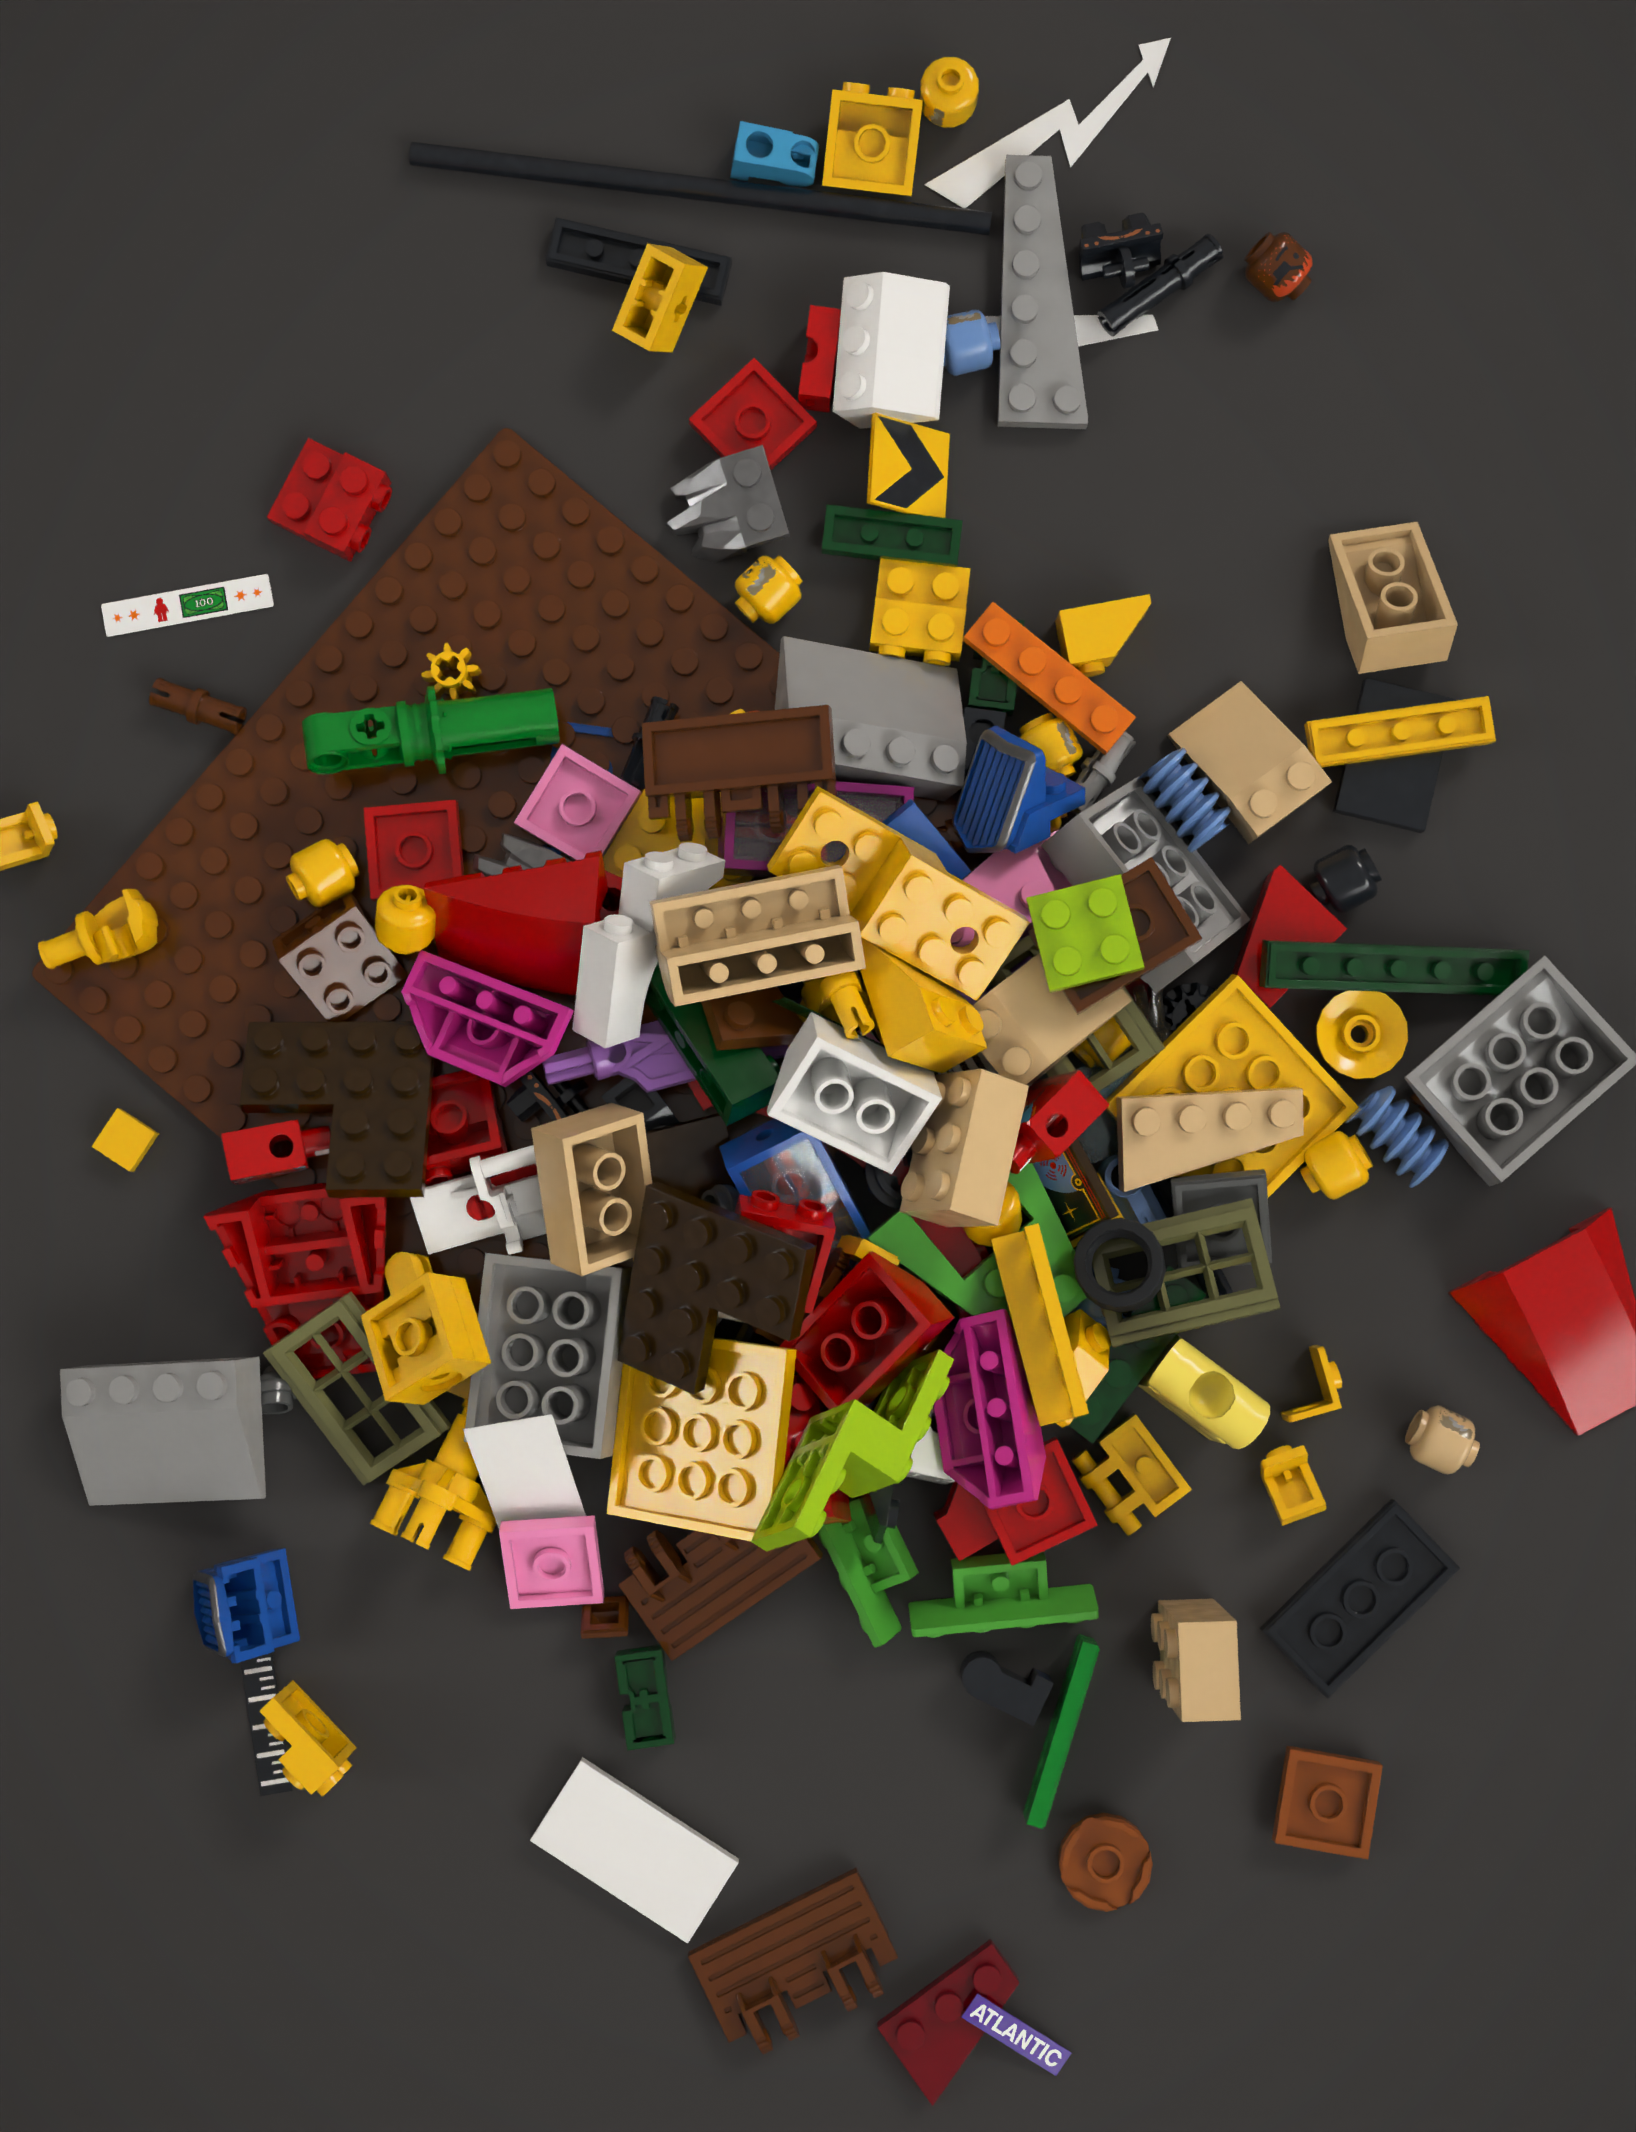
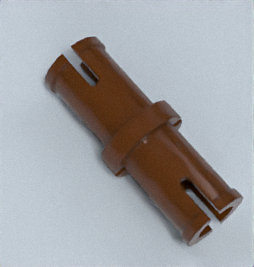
(197, 706)

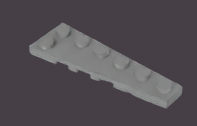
(1038, 336)

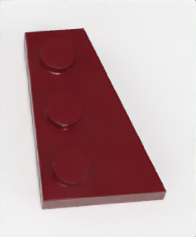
(929, 2026)

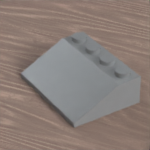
(889, 714)
(1124, 833)
(1520, 1071)
(551, 1349)
(166, 1430)

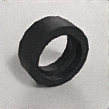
(1109, 1230)

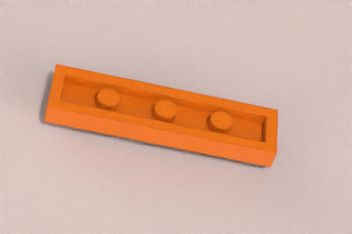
(1049, 678)

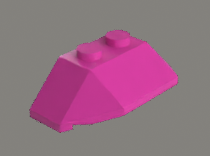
(481, 1020)
(987, 1415)

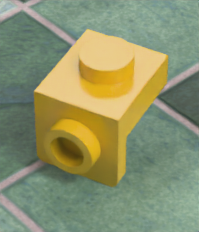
(26, 837)
(1291, 1484)

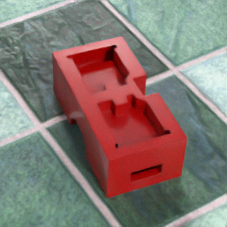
(820, 359)

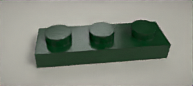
(891, 536)

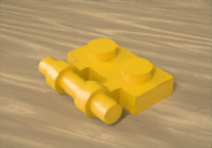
(1143, 1466)

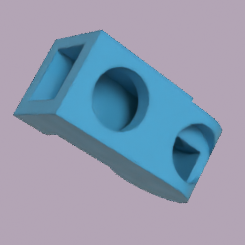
(774, 155)

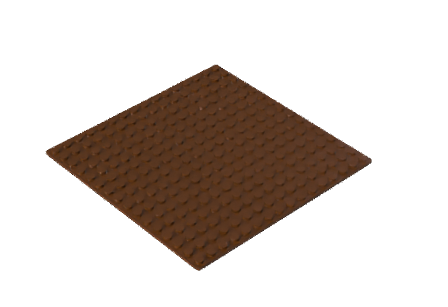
(542, 599)

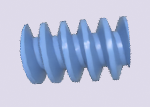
(1185, 799)
(1400, 1134)

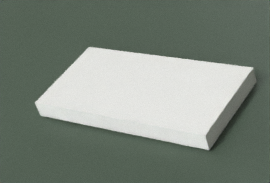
(635, 1850)

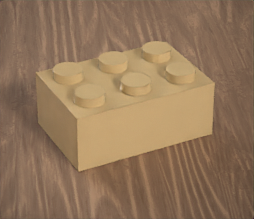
(965, 1151)
(592, 1185)
(1197, 1659)

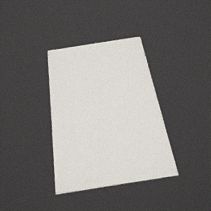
(524, 1469)

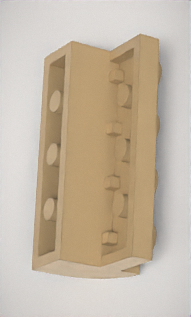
(756, 935)

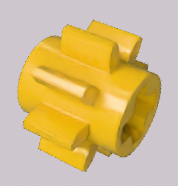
(452, 661)

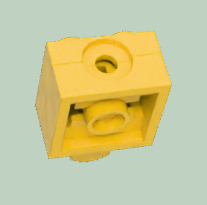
(424, 1332)

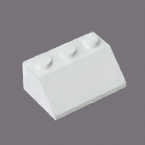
(890, 348)
(852, 1094)

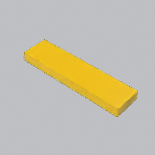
(1401, 732)

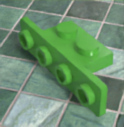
(868, 1569)
(1001, 1596)

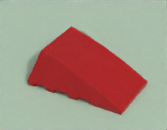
(520, 922)
(301, 1256)
(1566, 1321)

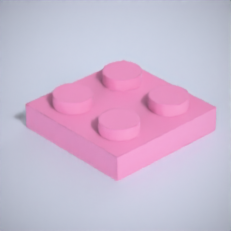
(577, 806)
(552, 1562)

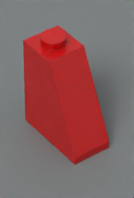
(1286, 914)

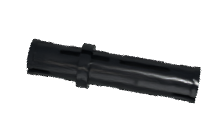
(1173, 275)

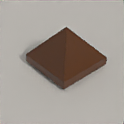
(606, 1618)

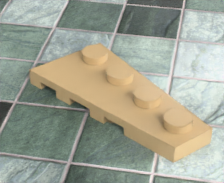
(1189, 1131)

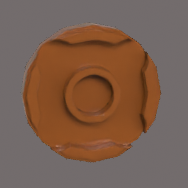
(1105, 1862)

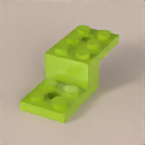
(853, 1451)

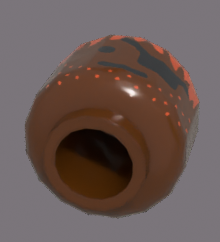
(1278, 267)

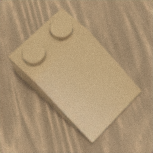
(1391, 598)
(1249, 760)
(1035, 1029)

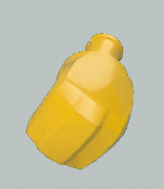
(113, 934)

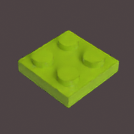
(1085, 933)

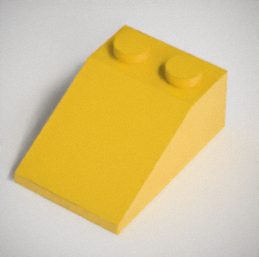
(918, 1014)

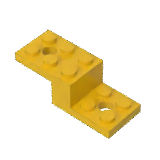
(903, 894)

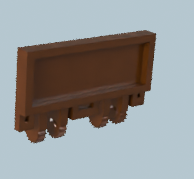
(739, 759)
(709, 1588)
(790, 1953)

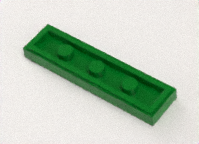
(1061, 1731)

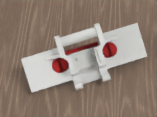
(484, 1206)

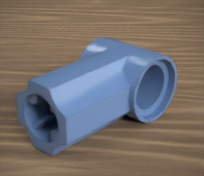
(1135, 1204)

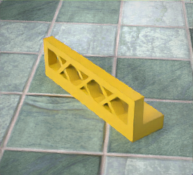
(1039, 1326)

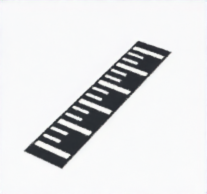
(260, 1688)

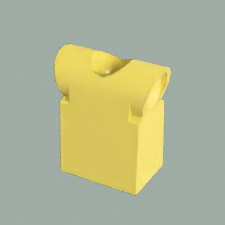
(1205, 1395)

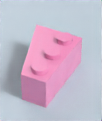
(1009, 880)

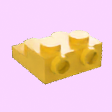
(872, 140)
(920, 611)
(317, 1745)

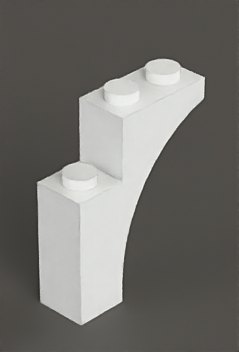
(621, 951)

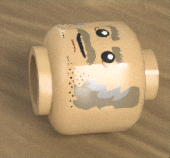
(1442, 1439)

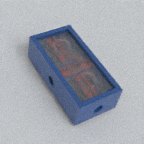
(794, 1168)

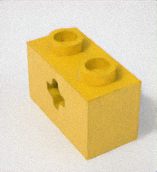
(659, 298)

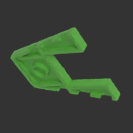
(982, 1287)

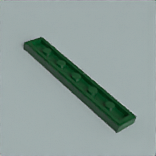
(1390, 967)

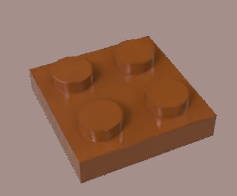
(1327, 1802)

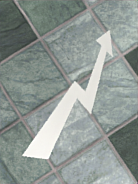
(981, 171)

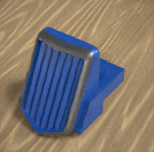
(1010, 795)
(246, 1606)

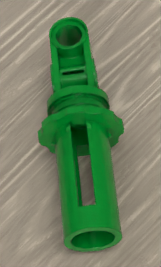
(429, 730)

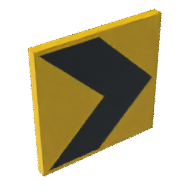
(907, 467)

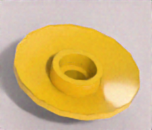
(1384, 1031)

